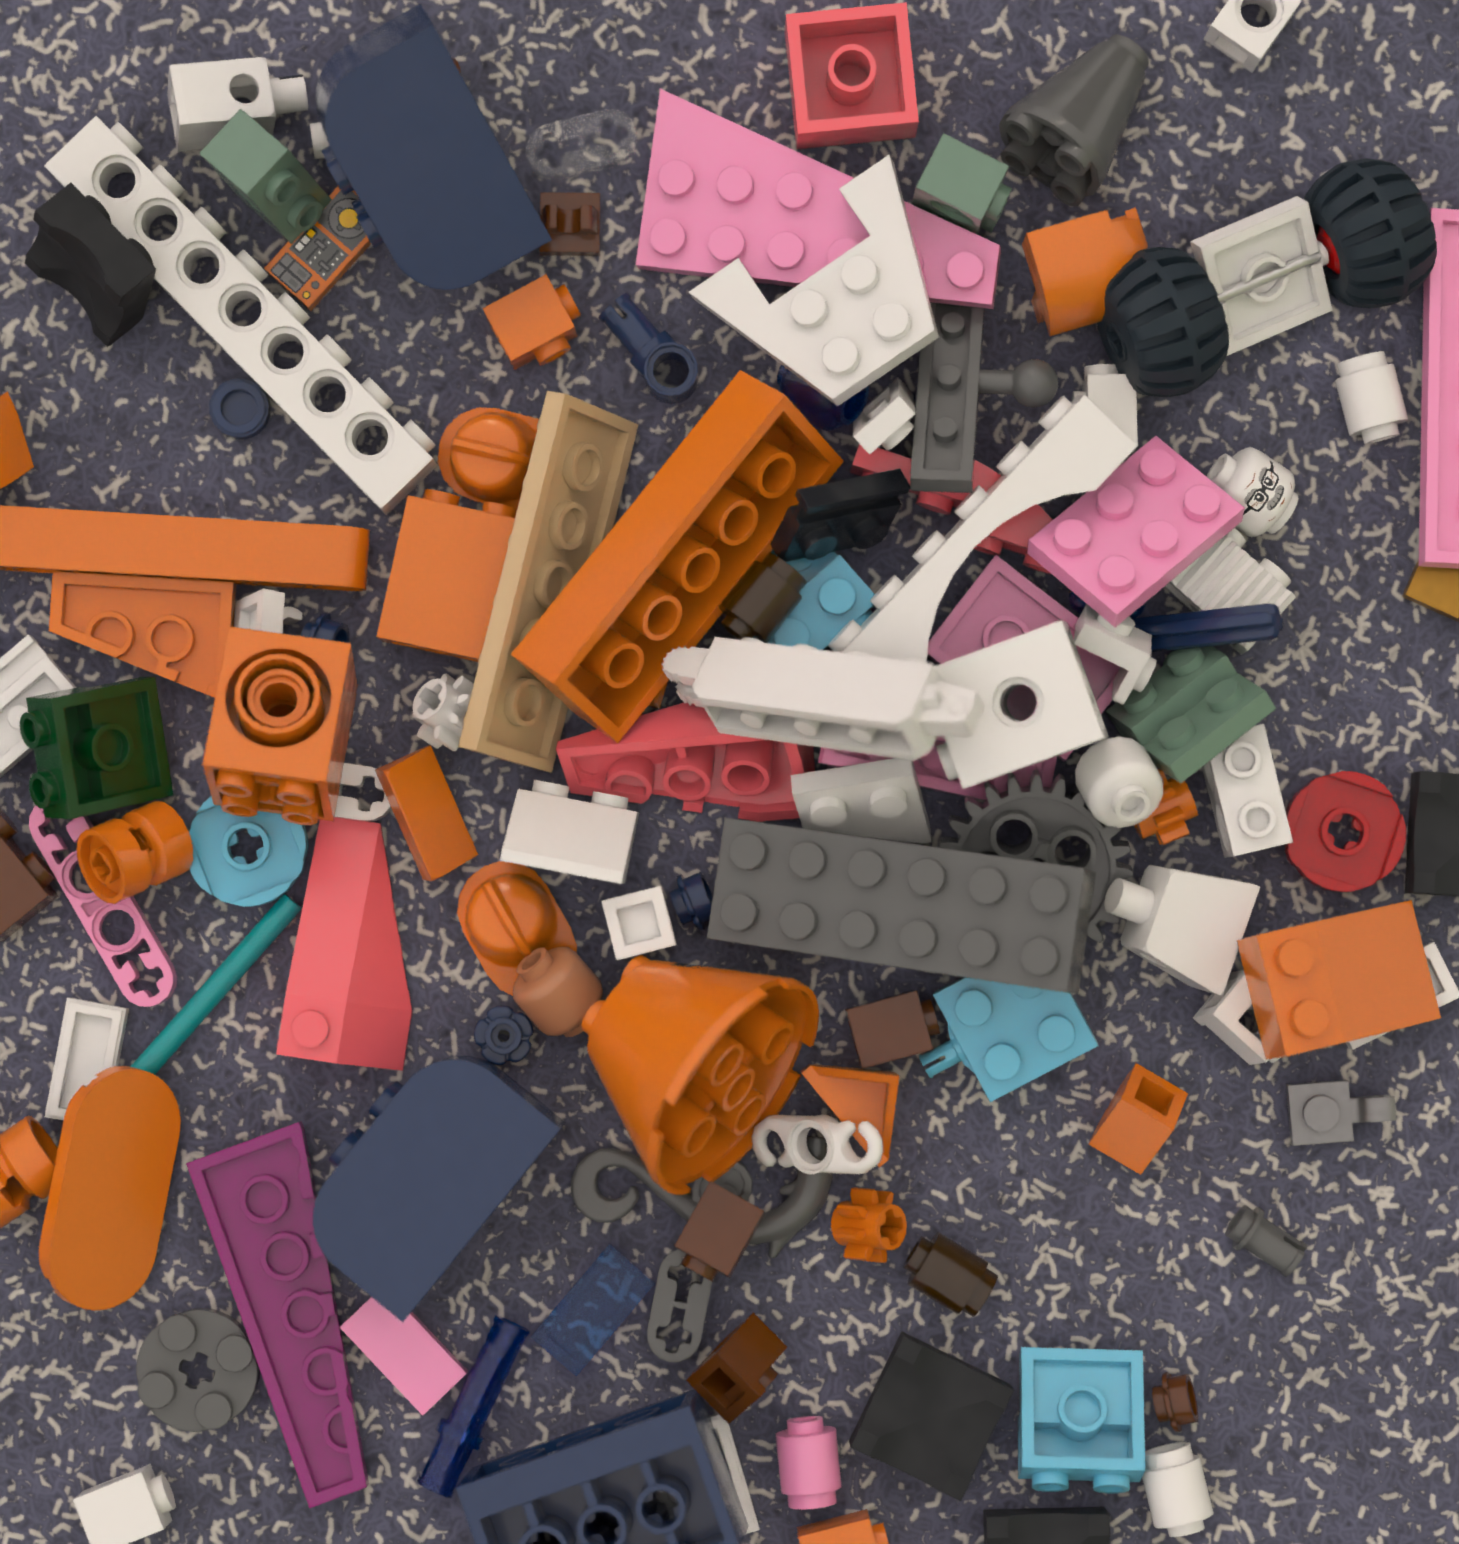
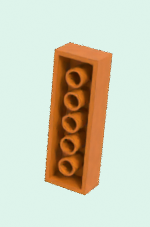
(676, 555)

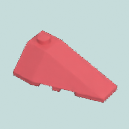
(687, 758)
(347, 968)

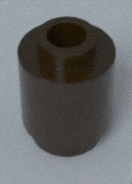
(762, 599)
(950, 1274)

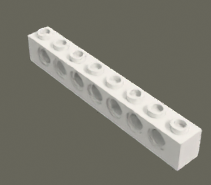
(386, 477)

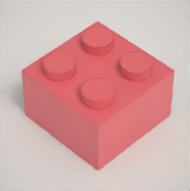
(851, 75)

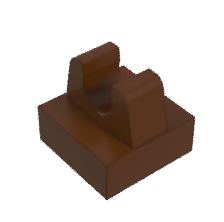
(571, 223)

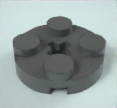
(182, 1338)

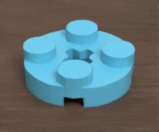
(231, 877)

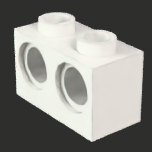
(1247, 796)

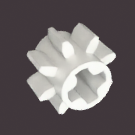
(441, 710)

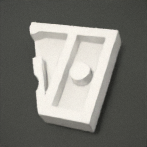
(864, 801)

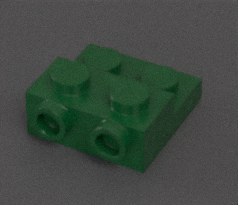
(97, 748)

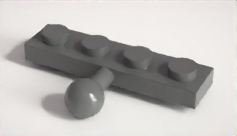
(949, 398)

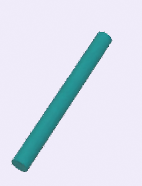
(218, 985)

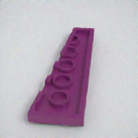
(261, 1222)

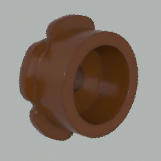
(1175, 1401)

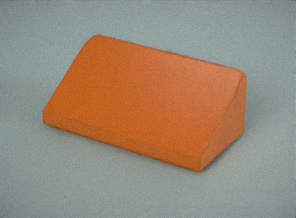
(427, 813)

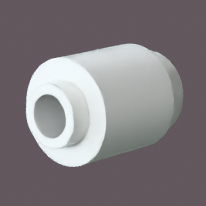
(1371, 397)
(1176, 1489)

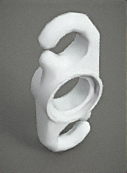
(839, 1156)

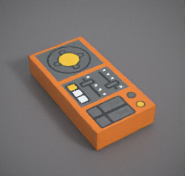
(321, 253)

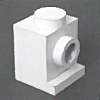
(1112, 395)
(1222, 1017)

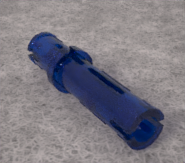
(472, 1407)

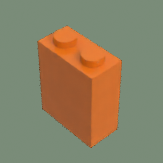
(445, 575)

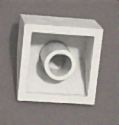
(571, 834)

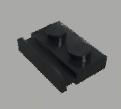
(840, 516)

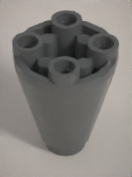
(1075, 120)

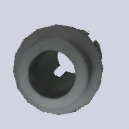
(1265, 1240)

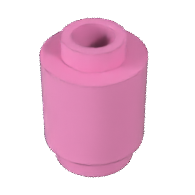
(808, 1463)

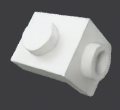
(1120, 645)

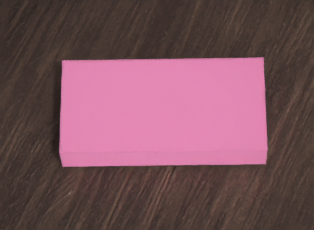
(405, 1353)

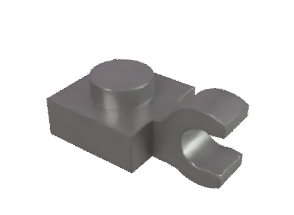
(1326, 1111)

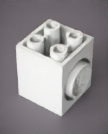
(1064, 713)

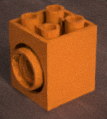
(280, 725)

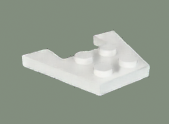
(851, 315)

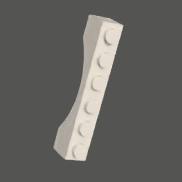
(1067, 458)

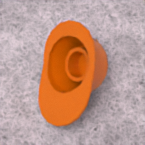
(487, 454)
(507, 916)

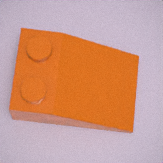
(1338, 979)

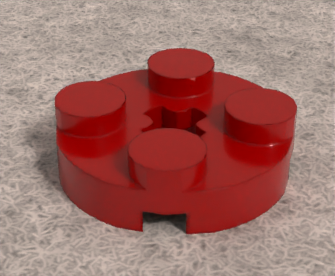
(1373, 815)

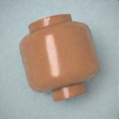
(556, 990)

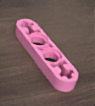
(93, 911)

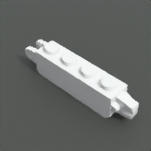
(823, 696)

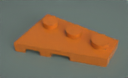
(149, 622)

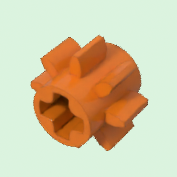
(1173, 810)
(868, 1225)

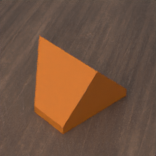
(858, 1097)

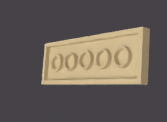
(559, 522)

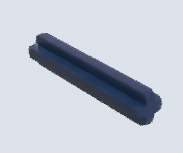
(1212, 627)

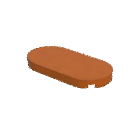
(109, 1188)

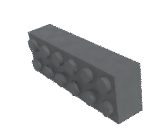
(902, 905)

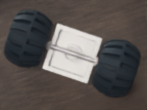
(1353, 235)

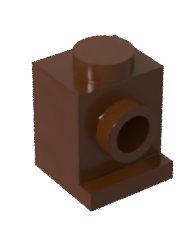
(738, 1368)

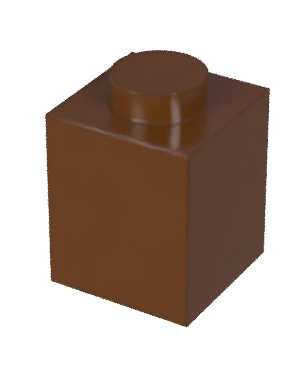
(892, 1028)
(718, 1232)

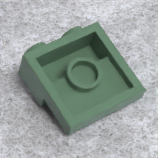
(1191, 710)

